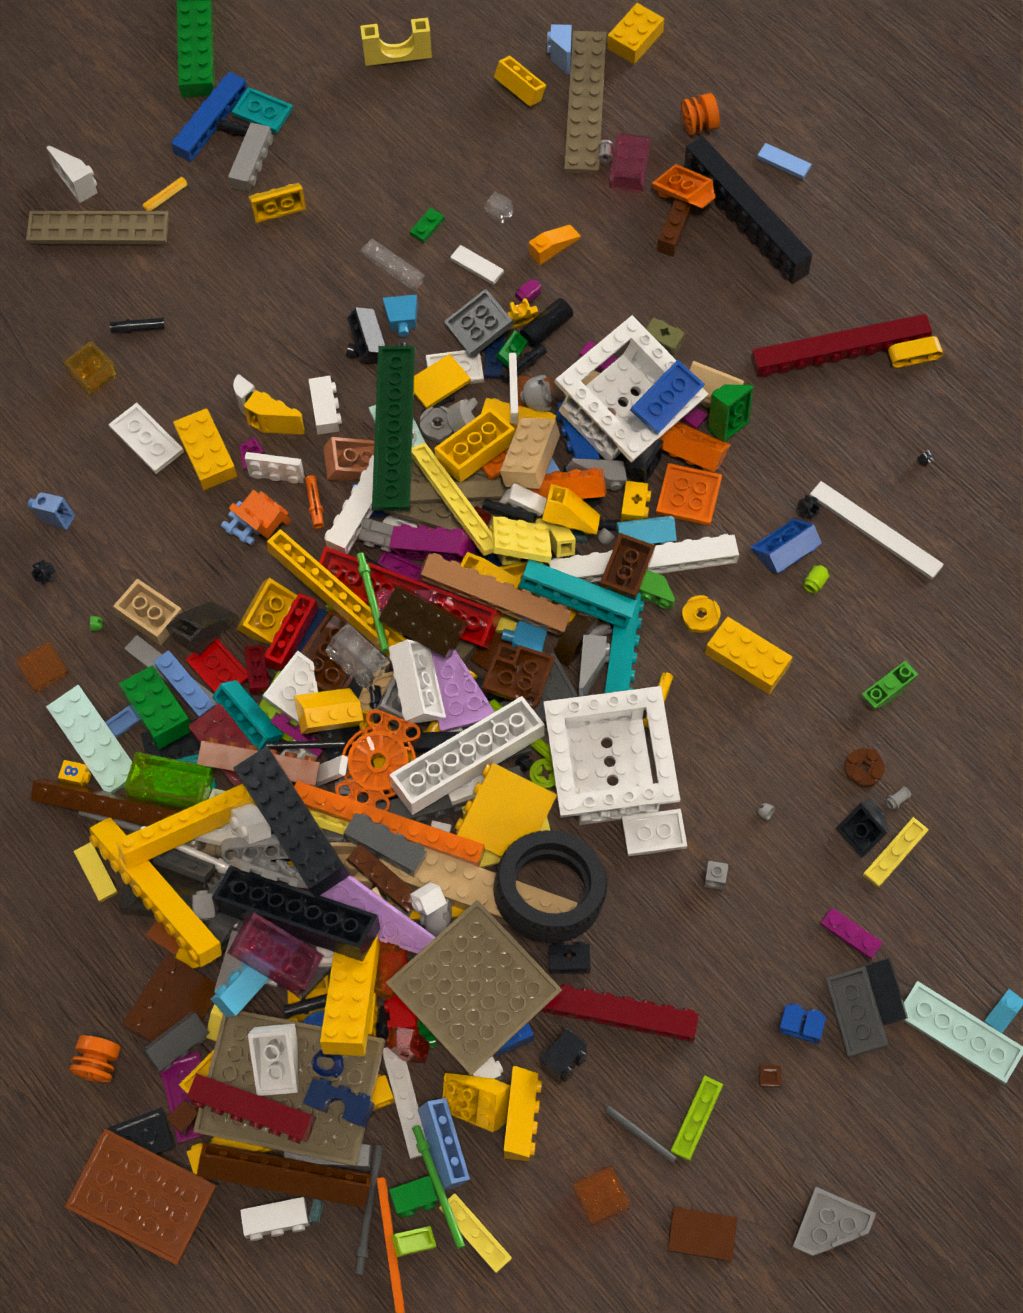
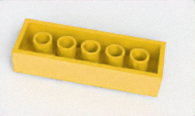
(349, 1003)

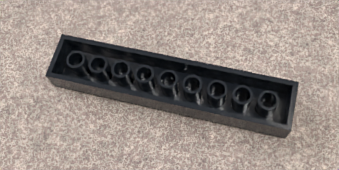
(750, 212)

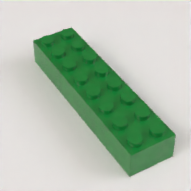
(195, 48)

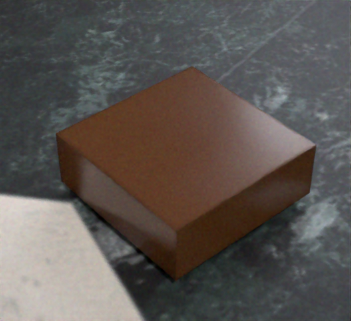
(770, 1076)

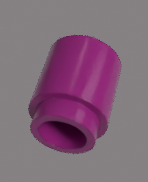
(528, 290)

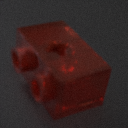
(408, 1045)

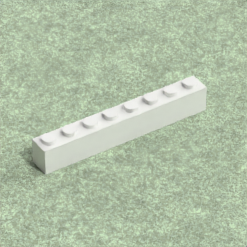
(359, 506)

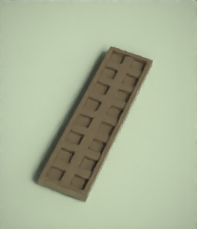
(97, 227)

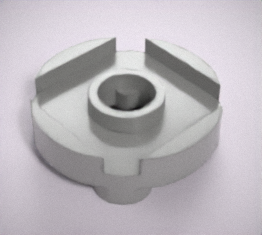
(433, 432)

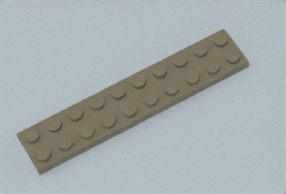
(585, 102)

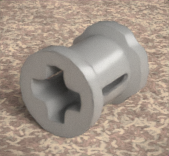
(605, 151)

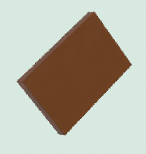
(702, 1234)

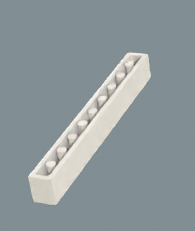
(666, 558)

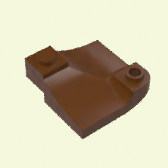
(518, 673)

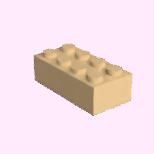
(530, 452)

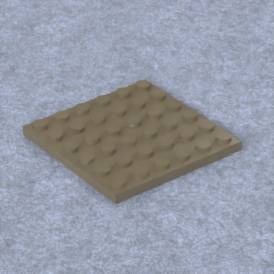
(473, 987)

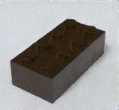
(423, 621)

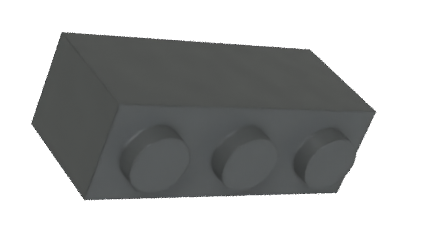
(175, 1042)

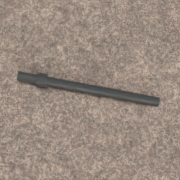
(362, 1252)

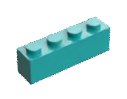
(247, 714)

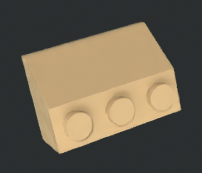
(713, 380)

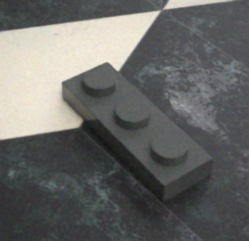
(185, 865)

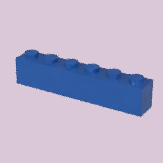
(204, 121)

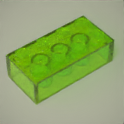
(168, 780)

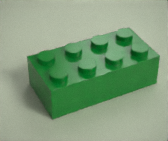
(155, 707)

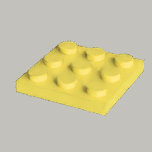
(521, 539)

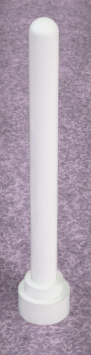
(220, 865)

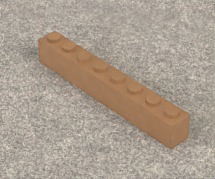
(494, 594)

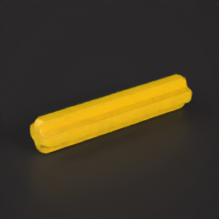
(165, 194)

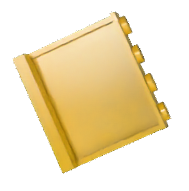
(504, 809)

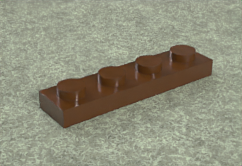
(381, 877)

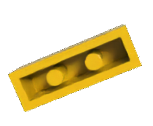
(519, 81)

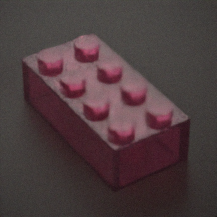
(275, 954)

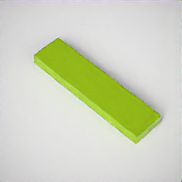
(696, 1118)

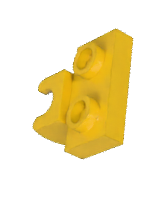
(522, 313)

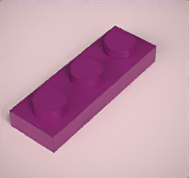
(283, 722)
(851, 933)

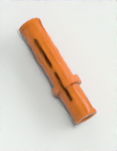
(317, 520)

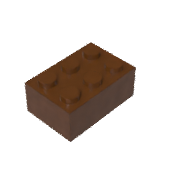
(627, 566)

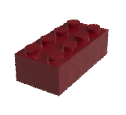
(221, 726)

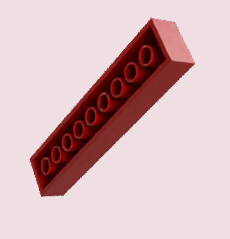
(481, 618)

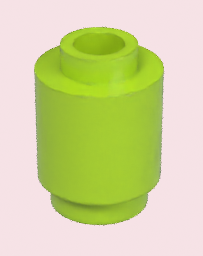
(816, 579)

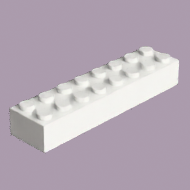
(466, 755)

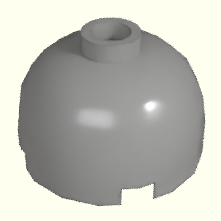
(536, 394)
(438, 920)

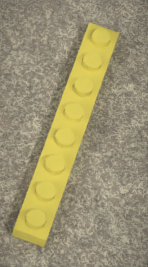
(453, 498)

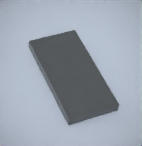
(857, 1012)

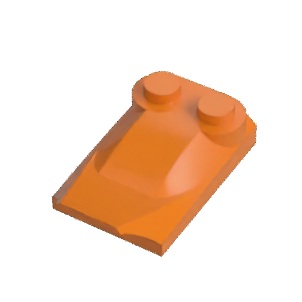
(685, 186)

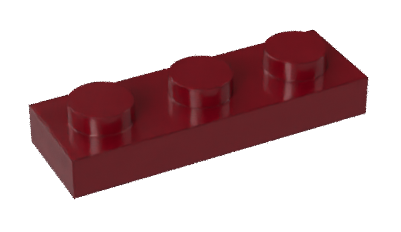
(256, 669)

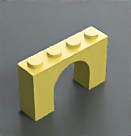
(414, 48)
(561, 542)

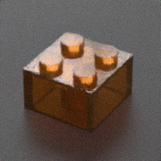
(601, 1196)

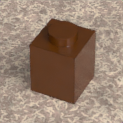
(184, 1117)

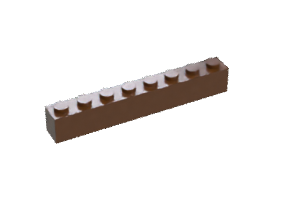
(101, 802)
(283, 1175)

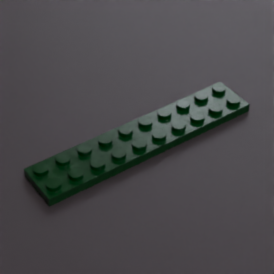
(393, 428)

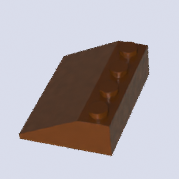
(327, 672)
(168, 998)

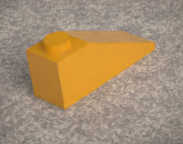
(552, 242)

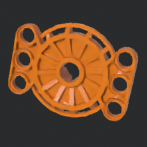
(372, 746)

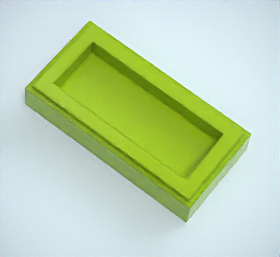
(413, 1241)

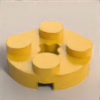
(698, 624)

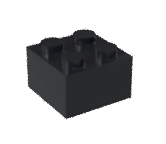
(563, 1057)

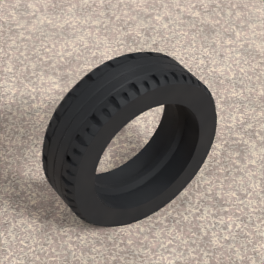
(561, 848)

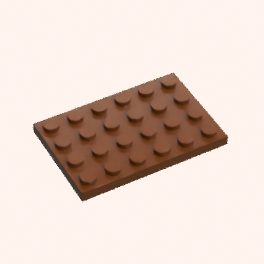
(141, 1196)

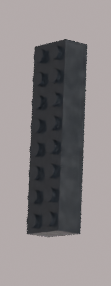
(291, 822)
(298, 912)

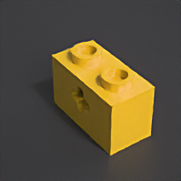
(638, 493)

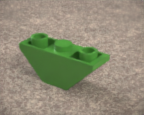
(657, 590)
(890, 686)

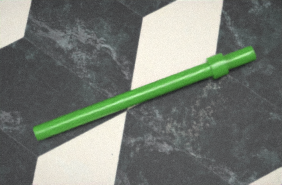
(364, 571)
(423, 1148)

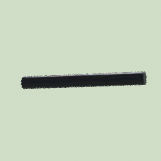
(306, 744)

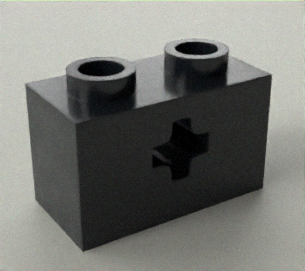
(561, 965)

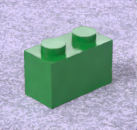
(414, 1197)

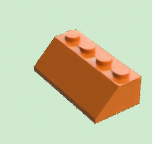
(694, 447)

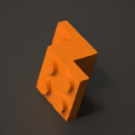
(261, 513)

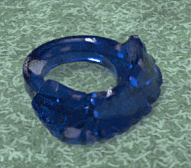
(337, 1068)

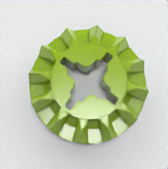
(536, 770)

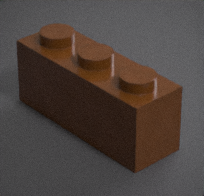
(674, 227)

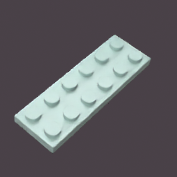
(92, 739)
(962, 1033)

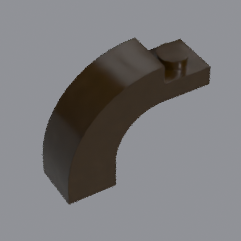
(572, 638)

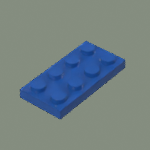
(667, 397)

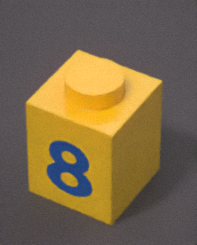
(74, 773)

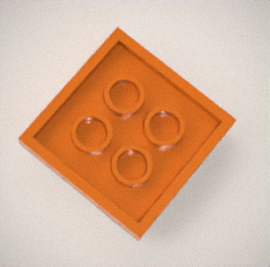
(689, 494)

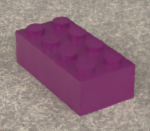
(419, 542)

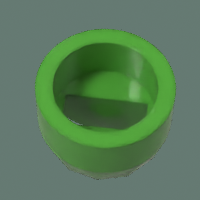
(95, 623)

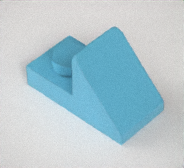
(1004, 1011)

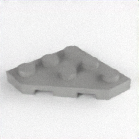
(272, 870)
(831, 1223)

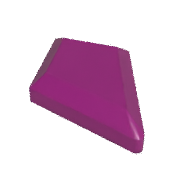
(249, 446)

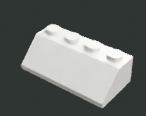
(416, 682)

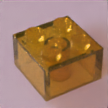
(90, 368)

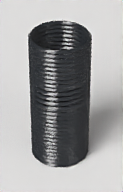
(548, 321)

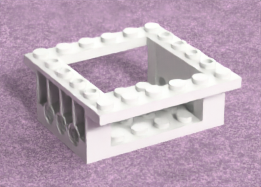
(636, 369)
(575, 738)

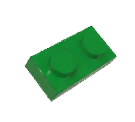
(427, 225)
(513, 344)

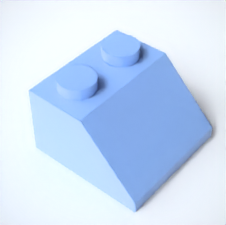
(560, 46)

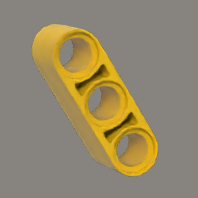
(915, 351)

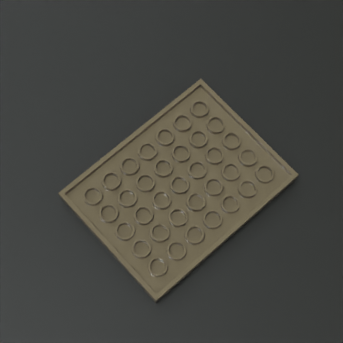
(331, 1135)

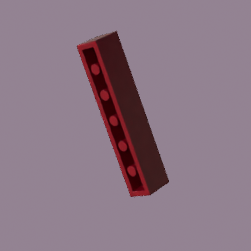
(252, 1108)

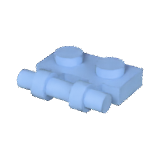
(231, 528)

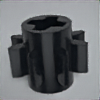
(808, 507)
(43, 571)

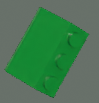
(730, 410)

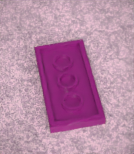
(175, 1094)

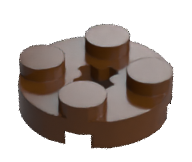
(870, 758)

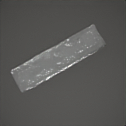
(393, 264)

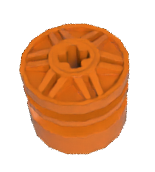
(700, 114)
(93, 1063)

